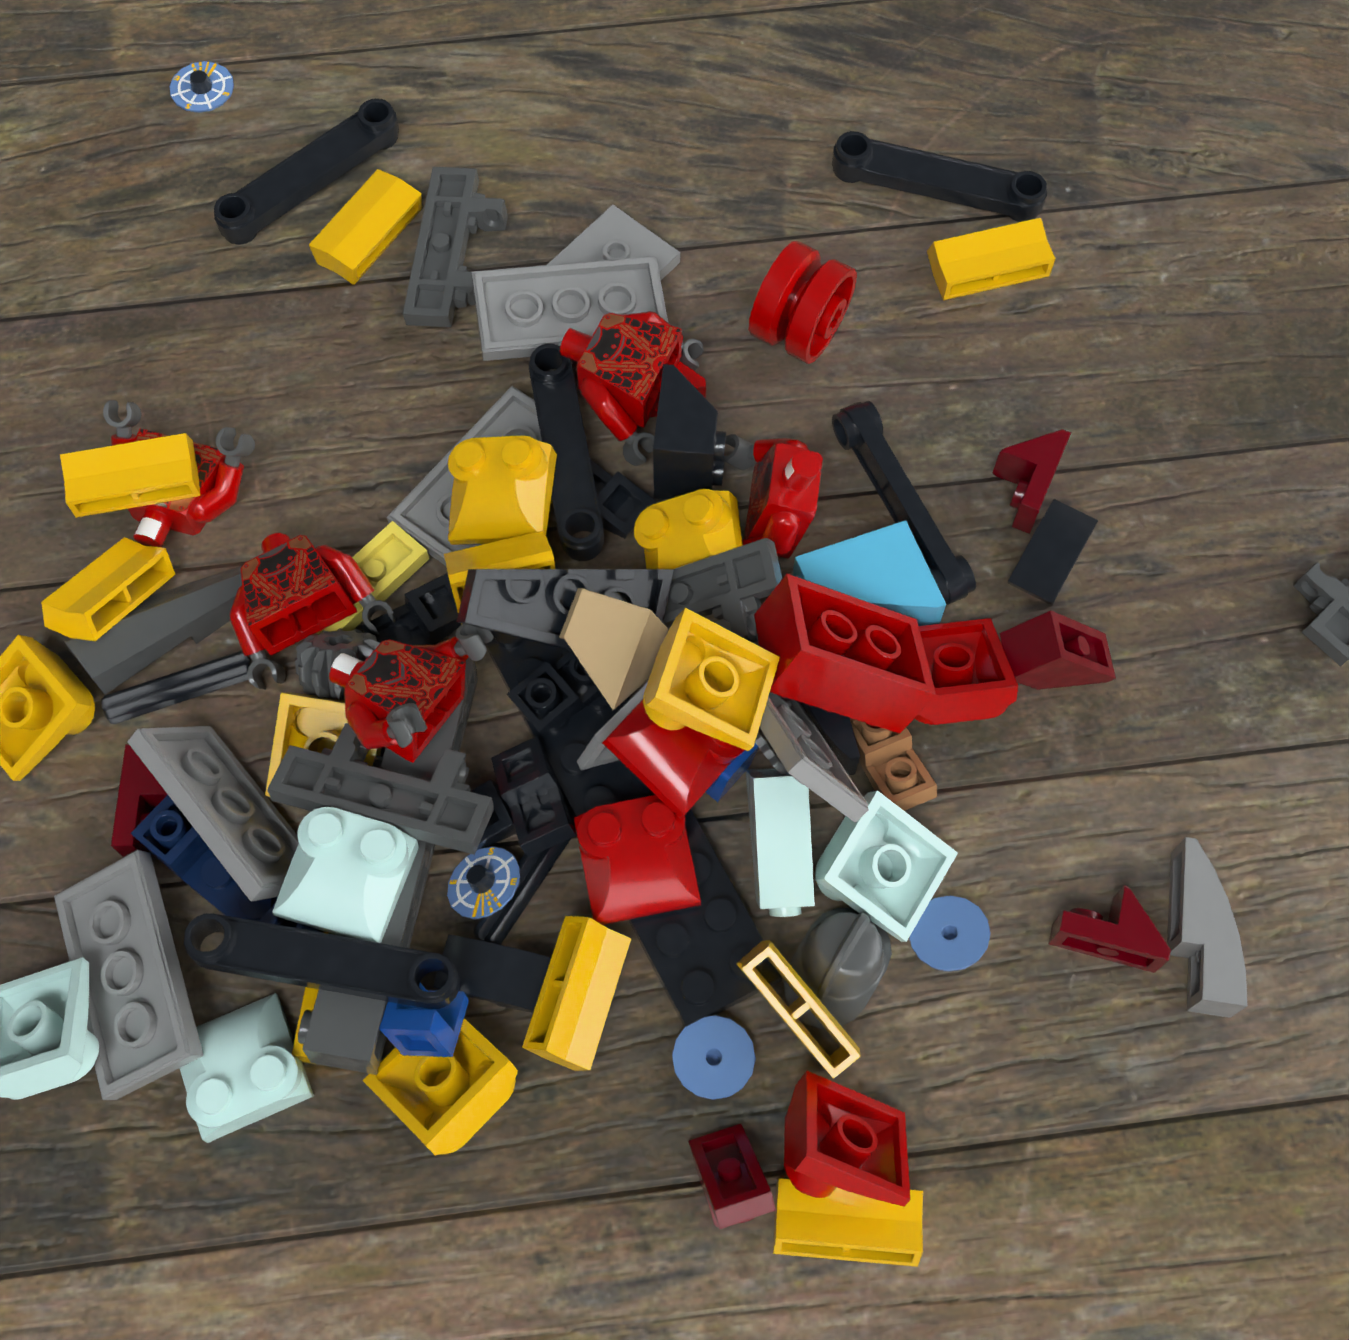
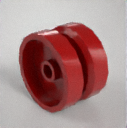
(802, 301)

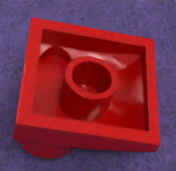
(967, 672)
(670, 762)
(636, 860)
(845, 1143)

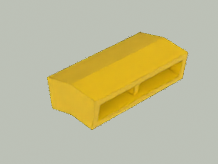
(366, 225)
(991, 259)
(130, 475)
(107, 590)
(576, 993)
(848, 1050)
(847, 1227)

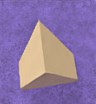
(613, 642)

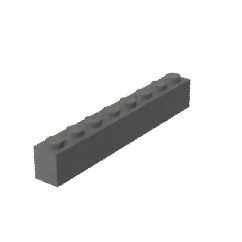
(345, 1027)

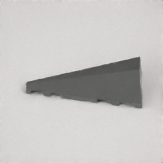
(157, 628)

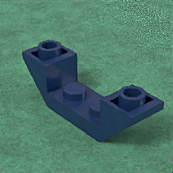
(185, 853)

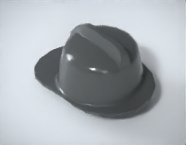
(841, 963)

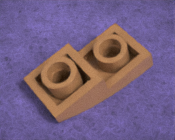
(893, 765)

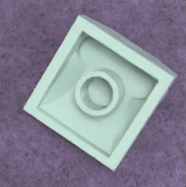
(884, 866)
(346, 874)
(45, 1030)
(244, 1070)

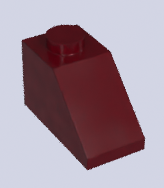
(1057, 653)

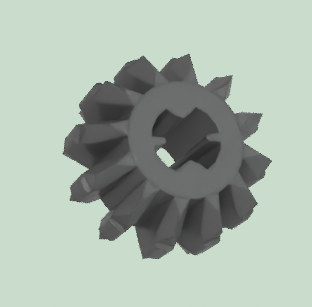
(318, 654)

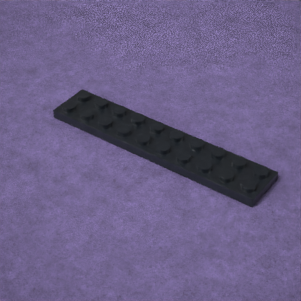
(688, 947)

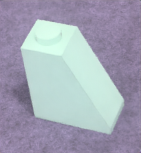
(780, 842)

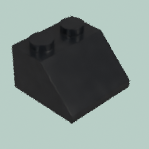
(686, 439)

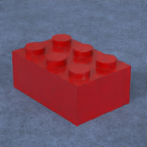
(845, 654)

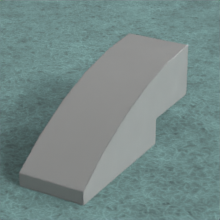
(1205, 933)

